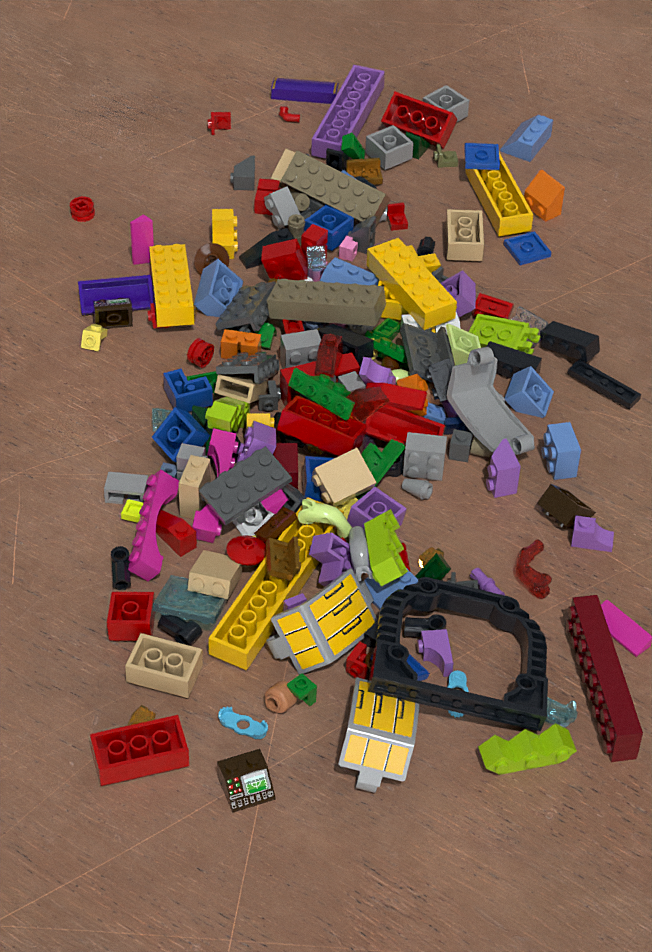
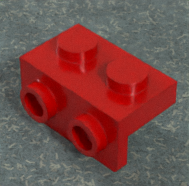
(492, 307)

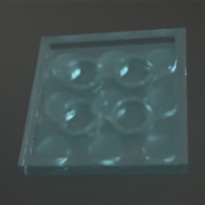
(179, 601)

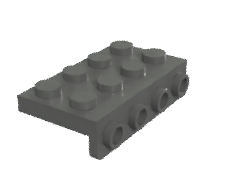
(247, 307)
(425, 348)
(260, 364)
(245, 485)

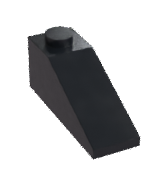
(252, 257)

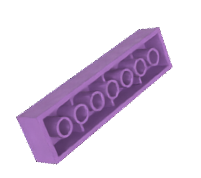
(348, 109)

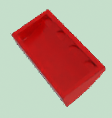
(395, 424)

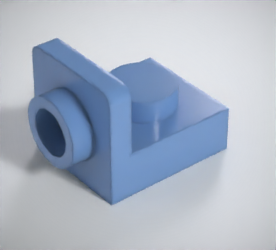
(435, 413)

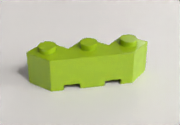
(227, 414)
(384, 548)
(527, 750)

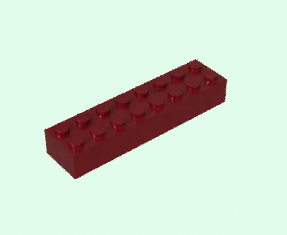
(604, 679)

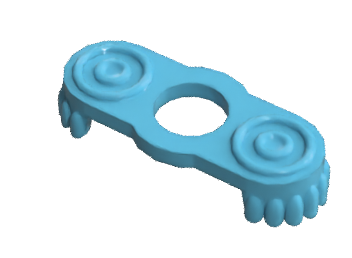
(457, 679)
(230, 719)

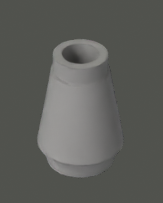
(419, 488)

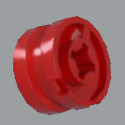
(82, 209)
(200, 352)

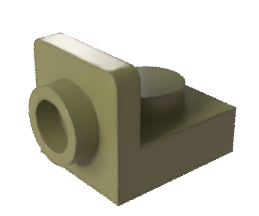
(445, 159)

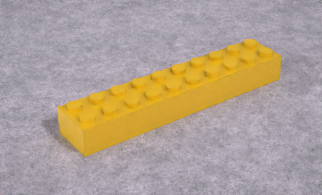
(248, 620)

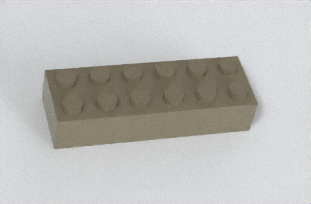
(334, 188)
(326, 302)

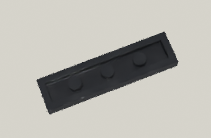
(604, 384)

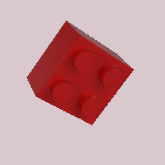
(285, 261)
(130, 615)

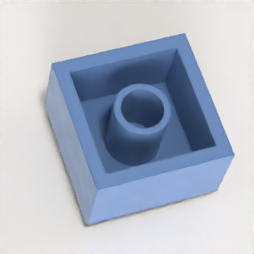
(561, 451)

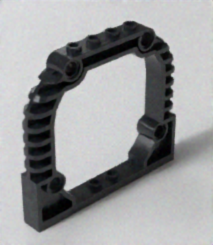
(395, 678)

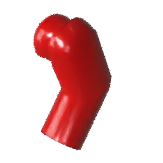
(287, 116)

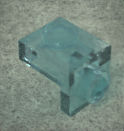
(316, 258)
(560, 713)

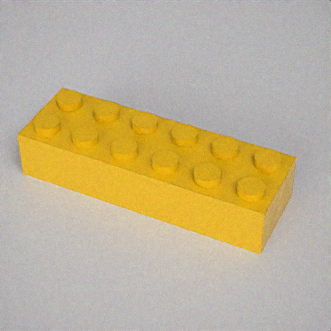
(501, 199)
(411, 283)
(171, 285)

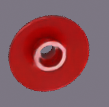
(246, 550)

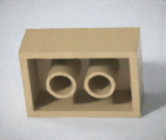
(464, 235)
(164, 665)

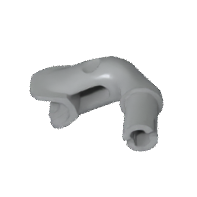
(359, 552)

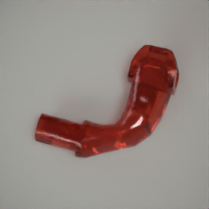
(530, 577)

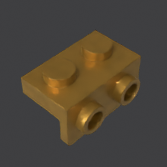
(365, 168)
(283, 558)

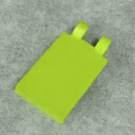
(504, 332)

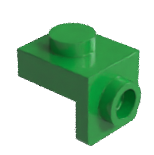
(267, 333)
(303, 689)

